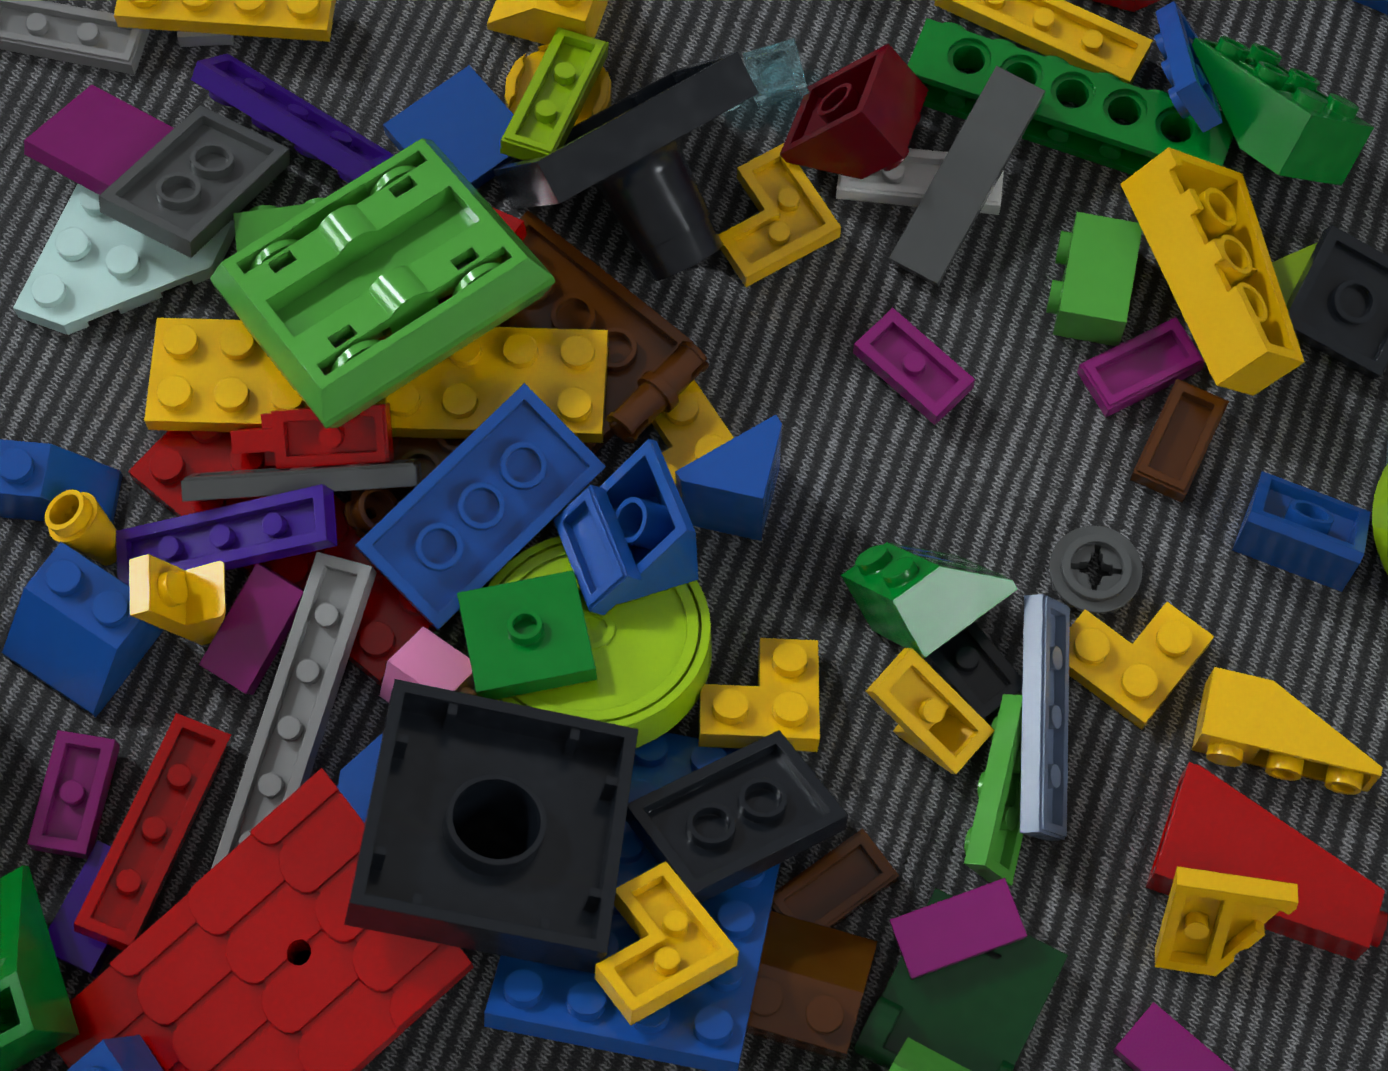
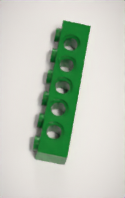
(1078, 131)

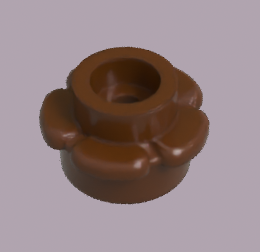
(378, 501)

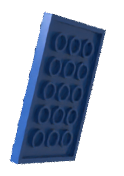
(694, 1031)

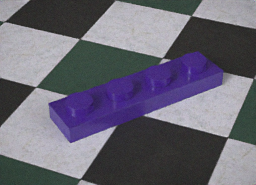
(290, 116)
(236, 533)

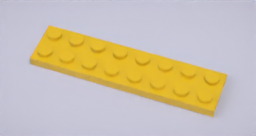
(222, 380)

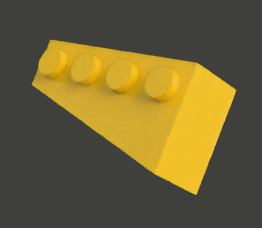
(1216, 267)

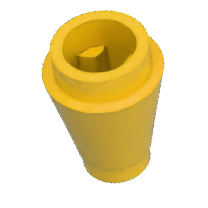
(82, 525)

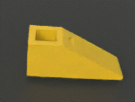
(1269, 728)

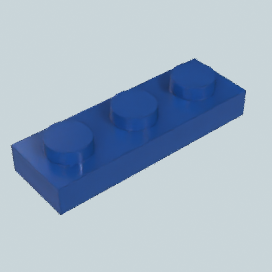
(1190, 87)

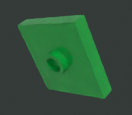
(527, 636)

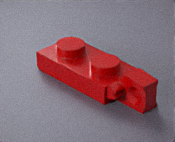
(300, 440)

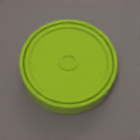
(646, 652)

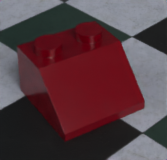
(858, 117)

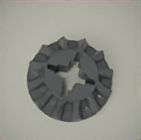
(1115, 556)

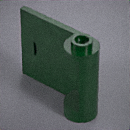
(968, 1011)

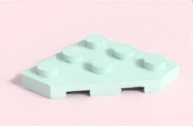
(105, 266)

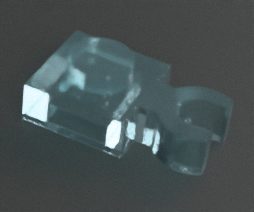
(776, 73)

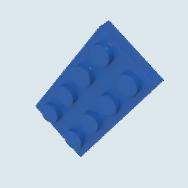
(480, 506)

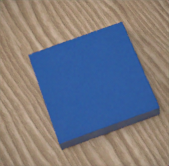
(462, 121)

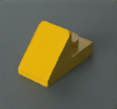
(178, 599)
(929, 711)

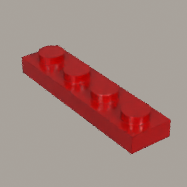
(152, 833)

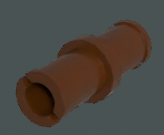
(657, 392)

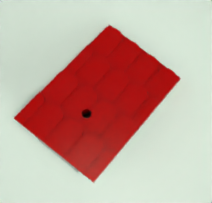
(261, 961)

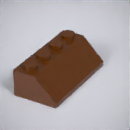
(810, 985)

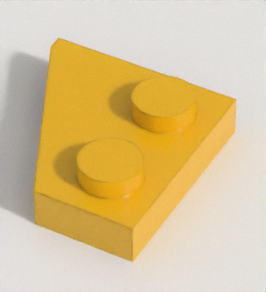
(1216, 917)

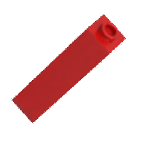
(1228, 833)

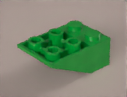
(1281, 113)
(32, 989)

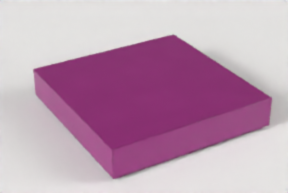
(95, 139)

